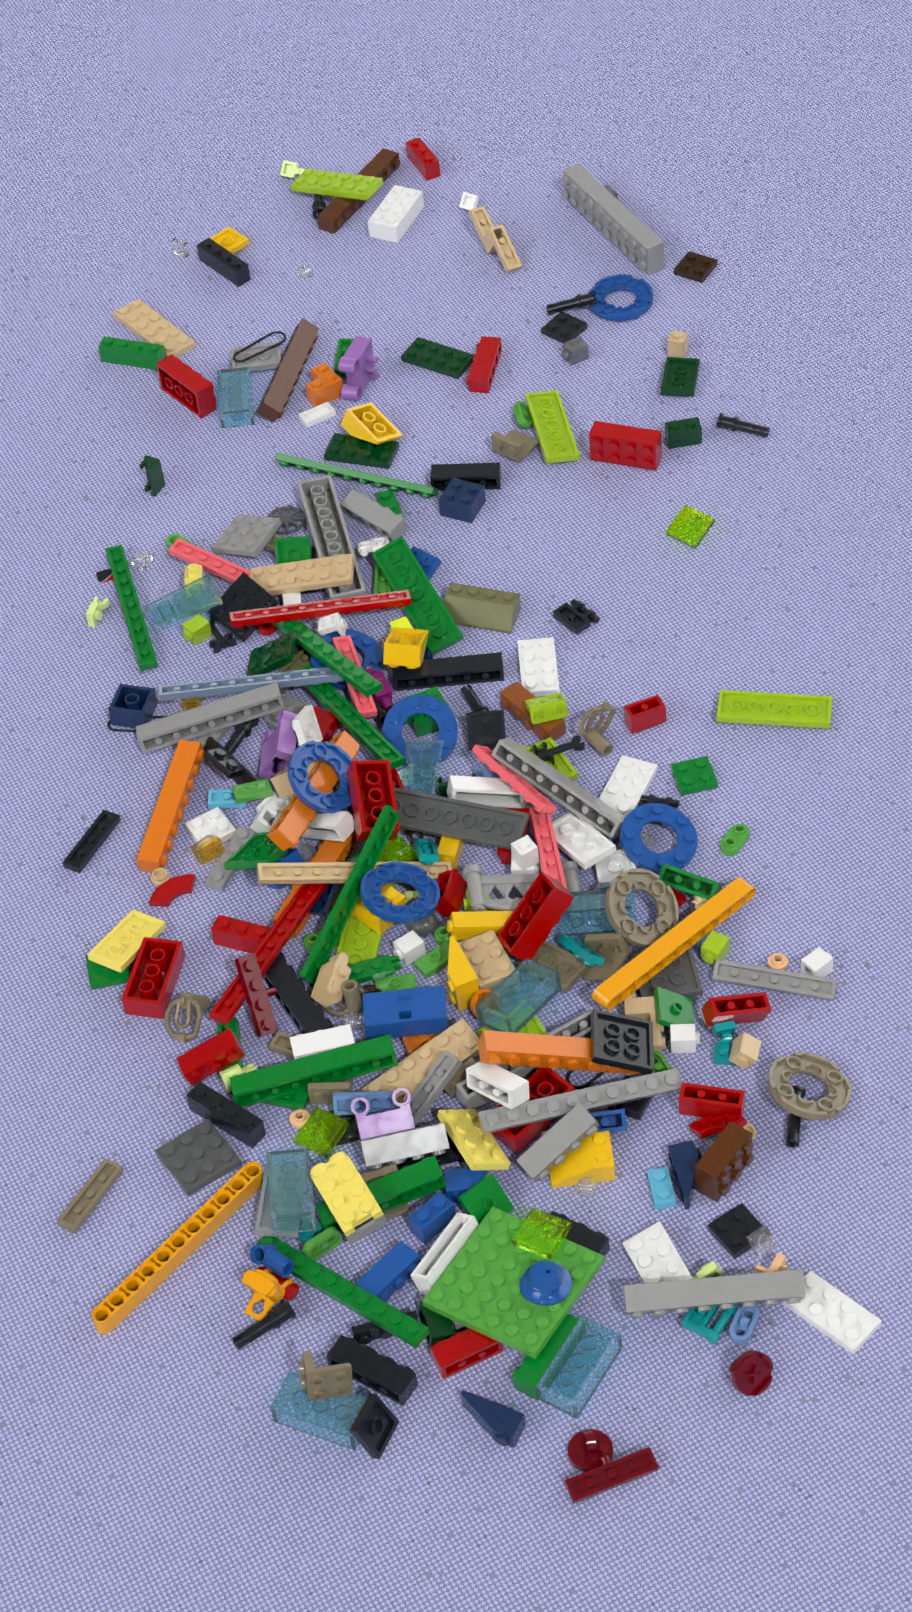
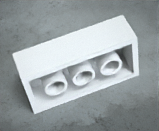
(395, 213)

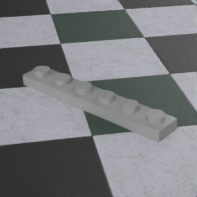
(775, 980)

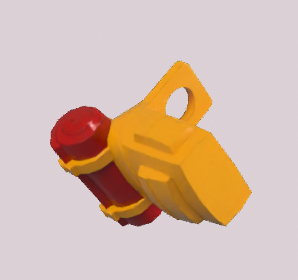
(269, 1287)

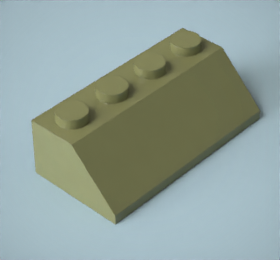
(482, 607)

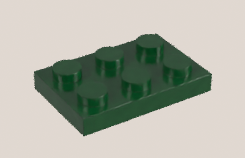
(680, 376)
(272, 654)

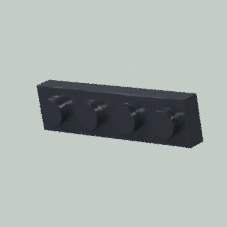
(91, 841)

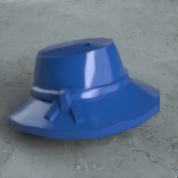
(545, 1283)

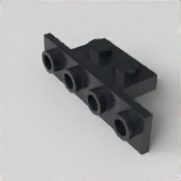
(227, 763)

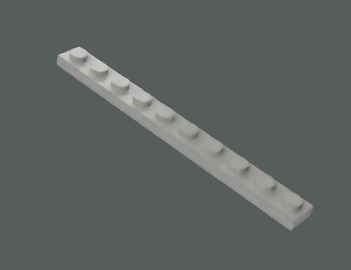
(591, 1098)

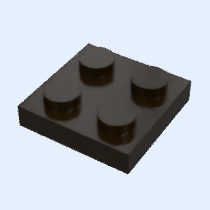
(695, 267)

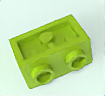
(547, 708)

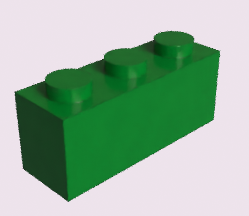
(689, 882)

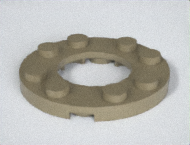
(664, 899)
(816, 1065)

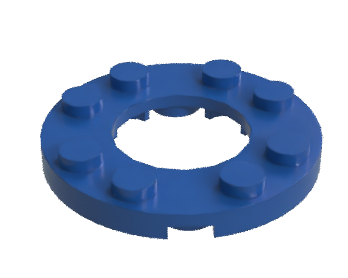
(639, 287)
(366, 644)
(421, 705)
(298, 776)
(668, 816)
(401, 872)

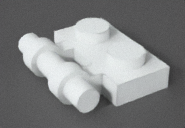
(371, 545)

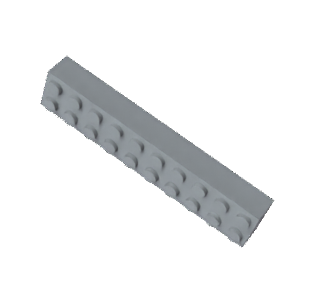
(613, 219)
(328, 529)

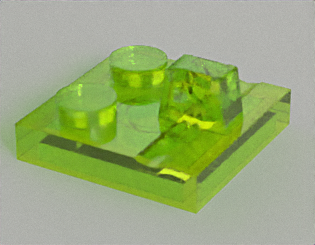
(690, 526)
(398, 851)
(321, 1132)
(541, 1233)

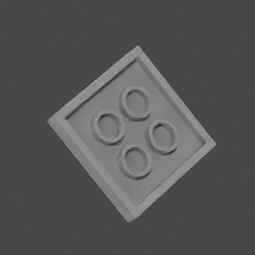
(247, 535)

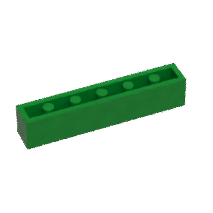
(397, 1188)

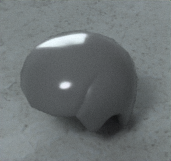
(424, 926)

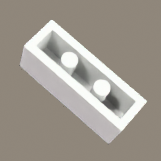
(321, 1041)
(497, 1084)

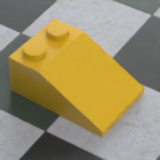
(369, 424)
(405, 647)
(374, 922)
(461, 977)
(591, 1159)

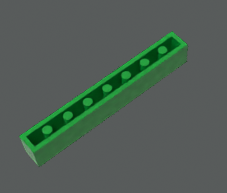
(318, 1068)

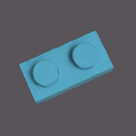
(223, 799)
(661, 1188)

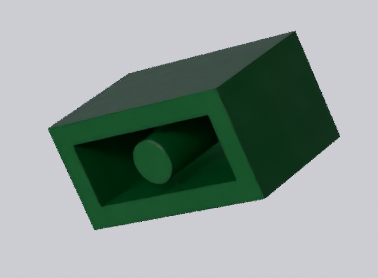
(683, 432)

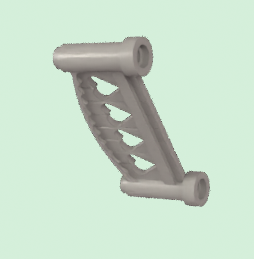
(482, 885)

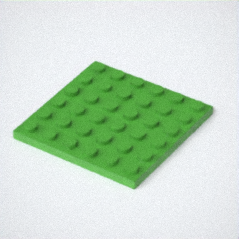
(484, 1286)

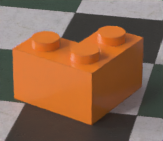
(324, 385)

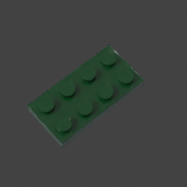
(437, 358)
(356, 451)

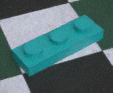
(426, 850)
(581, 950)

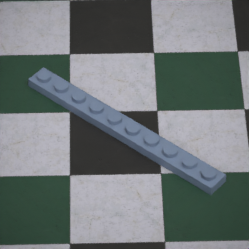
(246, 683)

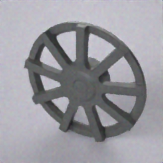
(287, 519)

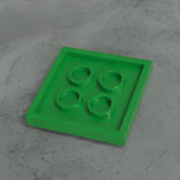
(256, 850)

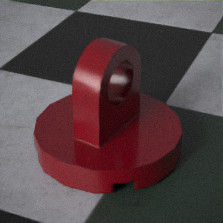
(751, 1372)
(584, 1449)

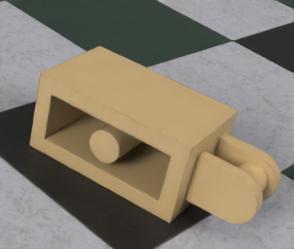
(330, 980)

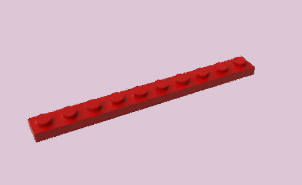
(319, 608)
(269, 948)

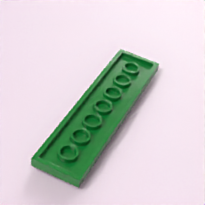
(426, 607)

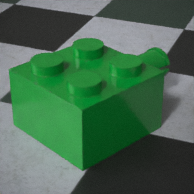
(422, 723)

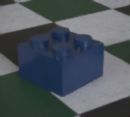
(462, 500)
(132, 705)

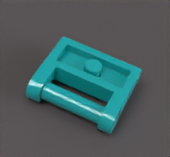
(698, 1322)

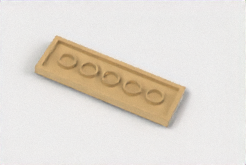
(153, 328)
(305, 574)
(413, 1069)

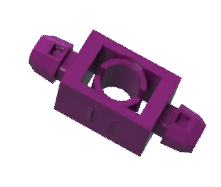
(384, 696)

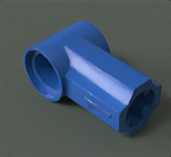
(271, 1258)

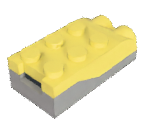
(348, 1197)

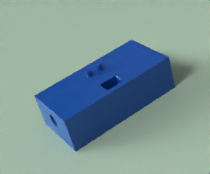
(405, 1012)

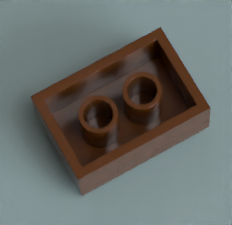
(724, 1162)

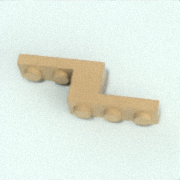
(495, 239)
(645, 1009)

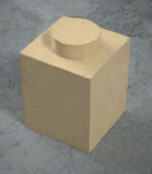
(677, 344)
(744, 1050)

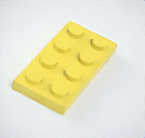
(123, 942)
(477, 1149)

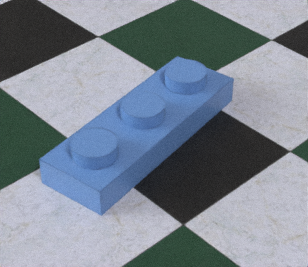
(377, 1100)

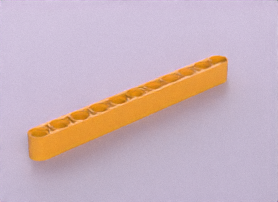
(673, 944)
(177, 1255)

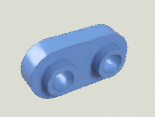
(744, 1325)

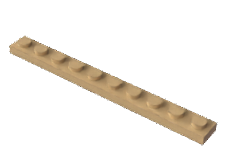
(326, 872)

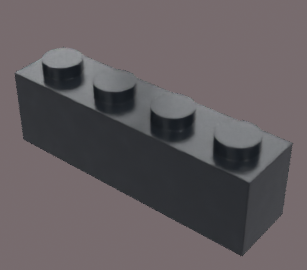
(223, 262)
(480, 473)
(226, 1115)
(374, 1370)

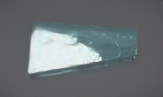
(184, 602)
(423, 764)

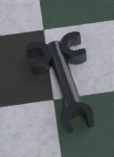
(220, 641)
(547, 754)

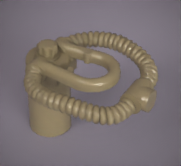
(594, 735)
(352, 997)
(190, 1002)

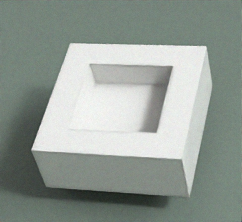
(469, 201)

